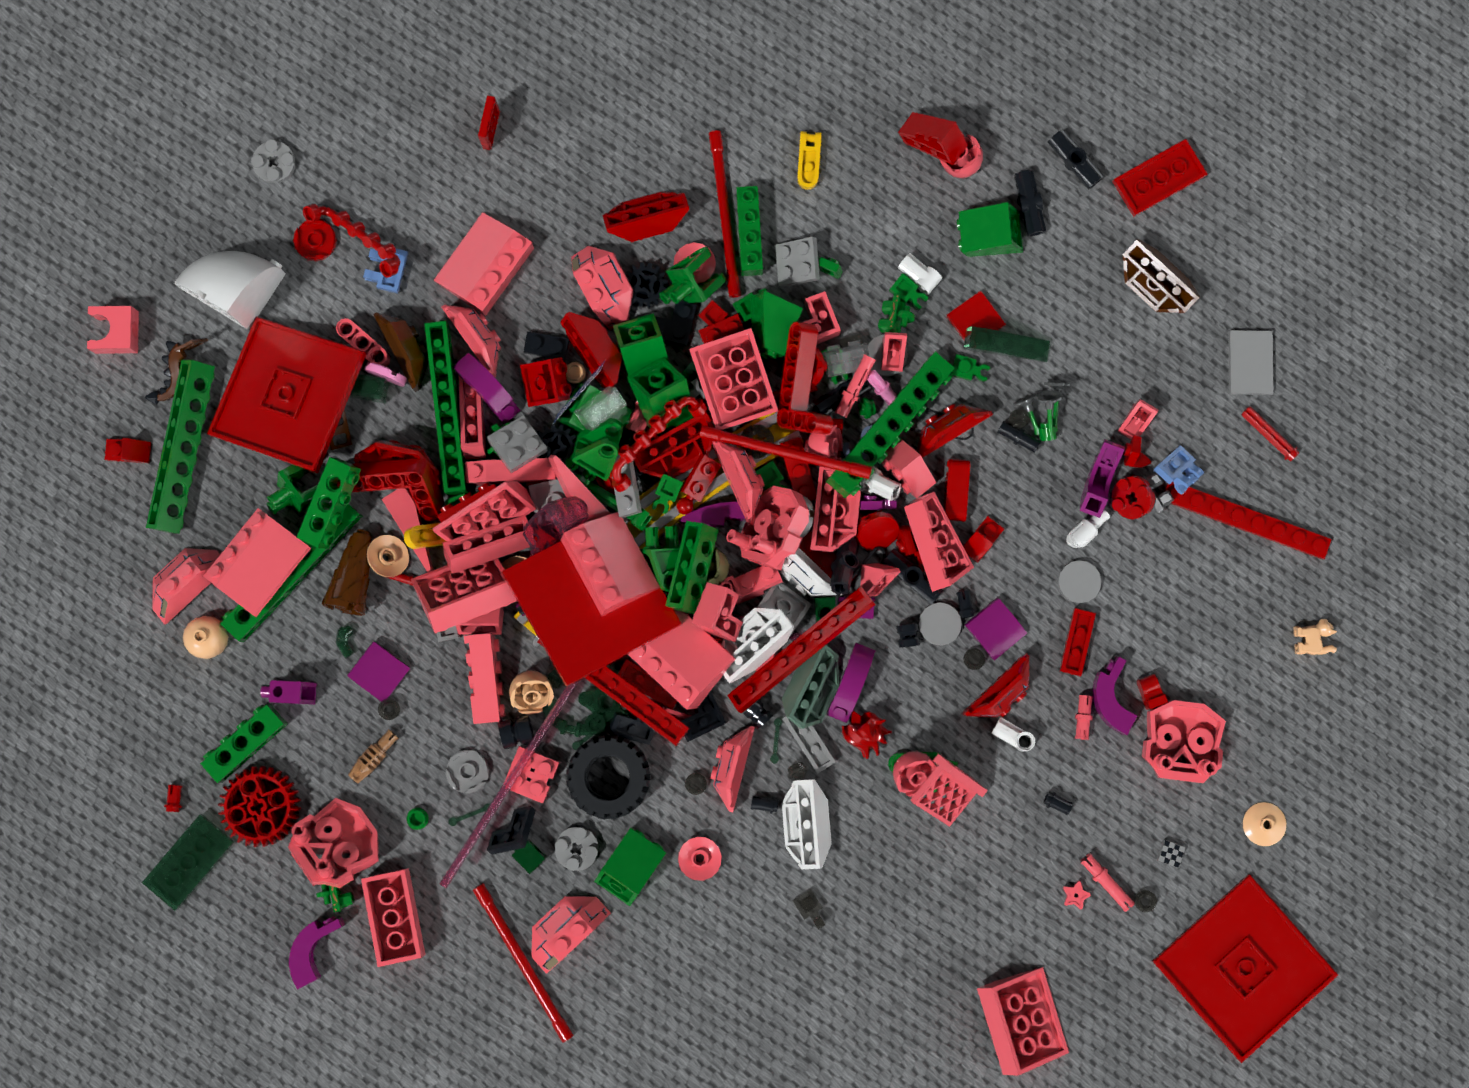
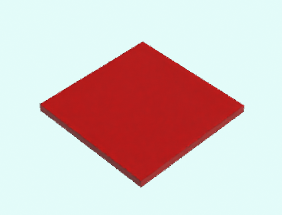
(287, 394)
(570, 622)
(1245, 968)

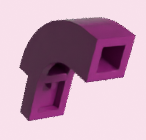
(487, 387)
(1099, 479)
(851, 682)
(1105, 701)
(301, 957)

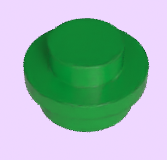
(867, 408)
(417, 818)

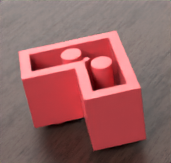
(822, 316)
(909, 469)
(715, 612)

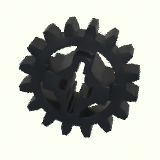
(652, 280)
(558, 436)

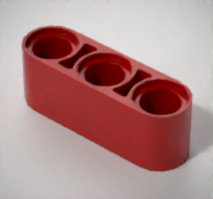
(957, 489)

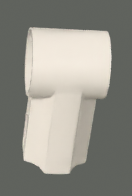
(923, 276)
(881, 485)
(1011, 733)

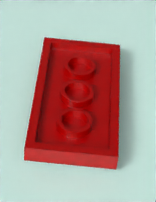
(1159, 177)

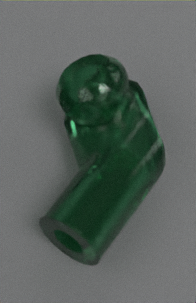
(342, 637)

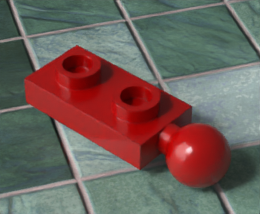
(697, 483)

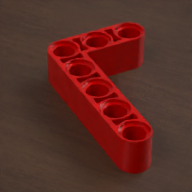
(797, 382)
(400, 474)

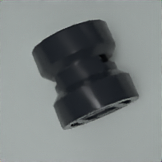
(908, 630)
(758, 714)

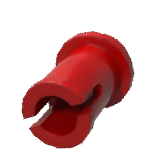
(173, 798)

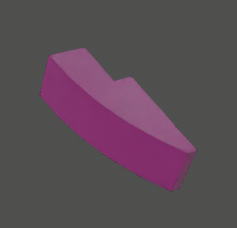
(715, 514)

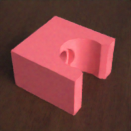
(122, 332)

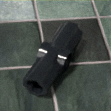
(1065, 149)
(1030, 203)
(831, 400)
(844, 566)
(922, 584)

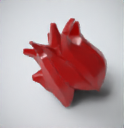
(865, 732)

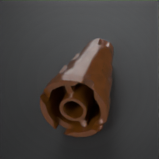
(350, 580)

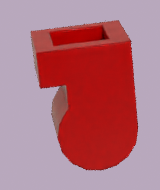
(1151, 692)

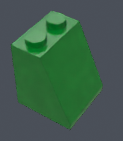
(990, 230)
(771, 323)
(640, 342)
(655, 387)
(571, 420)
(630, 866)

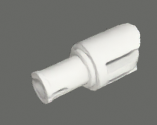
(1086, 530)

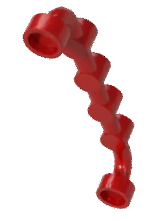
(387, 267)
(643, 439)

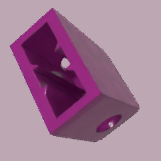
(289, 692)

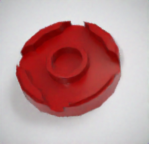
(314, 240)
(877, 531)

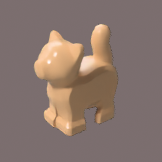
(1312, 640)

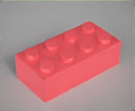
(393, 917)

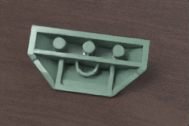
(812, 689)

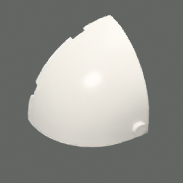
(232, 283)

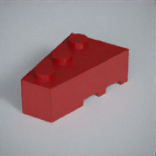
(934, 136)

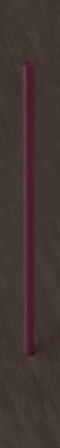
(507, 785)

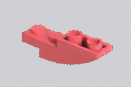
(752, 583)

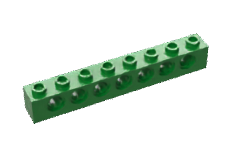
(934, 366)
(446, 407)
(171, 453)
(243, 630)

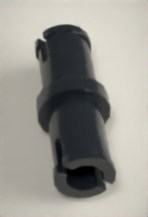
(1018, 436)

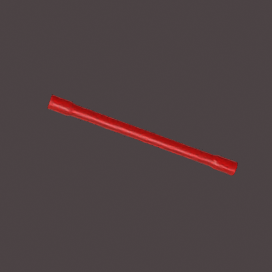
(732, 275)
(852, 468)
(558, 1022)

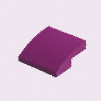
(995, 629)
(378, 671)

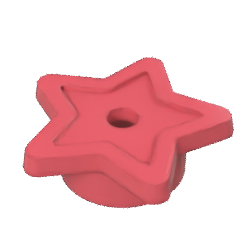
(1082, 895)

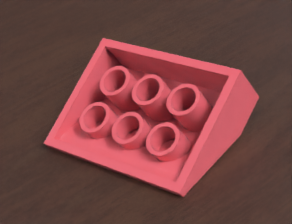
(484, 263)
(733, 379)
(497, 506)
(256, 562)
(609, 562)
(462, 595)
(685, 662)
(1023, 1021)

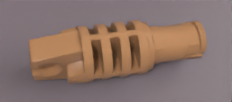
(372, 757)

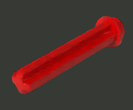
(1270, 434)

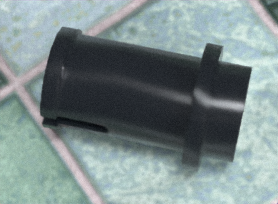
(965, 606)
(1057, 803)
(764, 804)

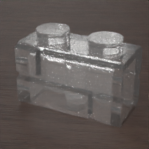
(844, 360)
(600, 408)

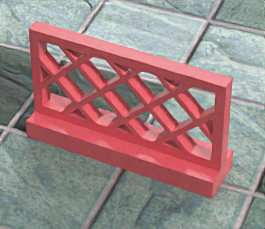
(957, 780)

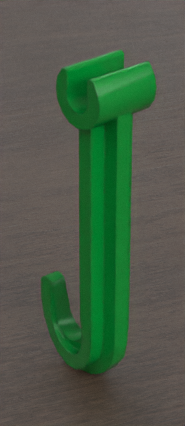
(605, 497)

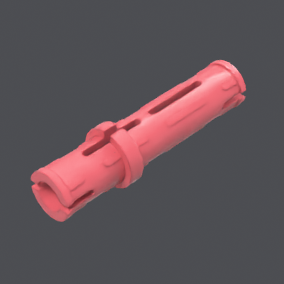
(853, 390)
(1107, 882)

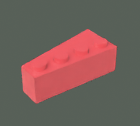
(937, 542)
(484, 678)

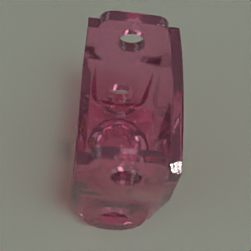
(559, 514)

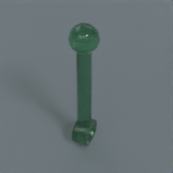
(576, 745)
(774, 758)
(453, 821)

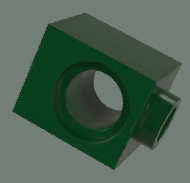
(820, 603)
(529, 857)

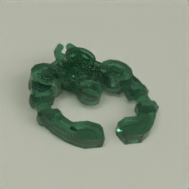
(594, 701)

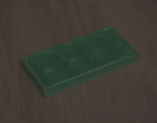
(188, 862)

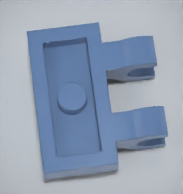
(389, 284)
(1174, 465)

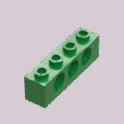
(749, 231)
(319, 507)
(692, 567)
(214, 762)

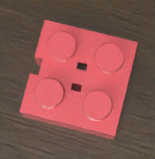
(544, 769)

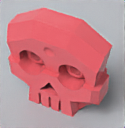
(773, 529)
(1185, 724)
(350, 834)

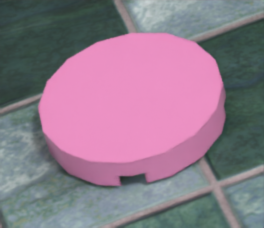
(384, 372)

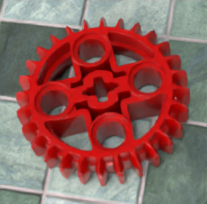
(252, 799)

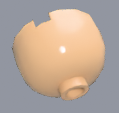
(205, 637)
(530, 692)

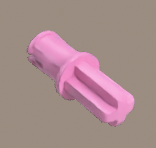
(881, 387)

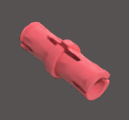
(1083, 717)

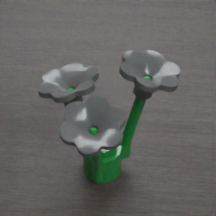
(1048, 428)

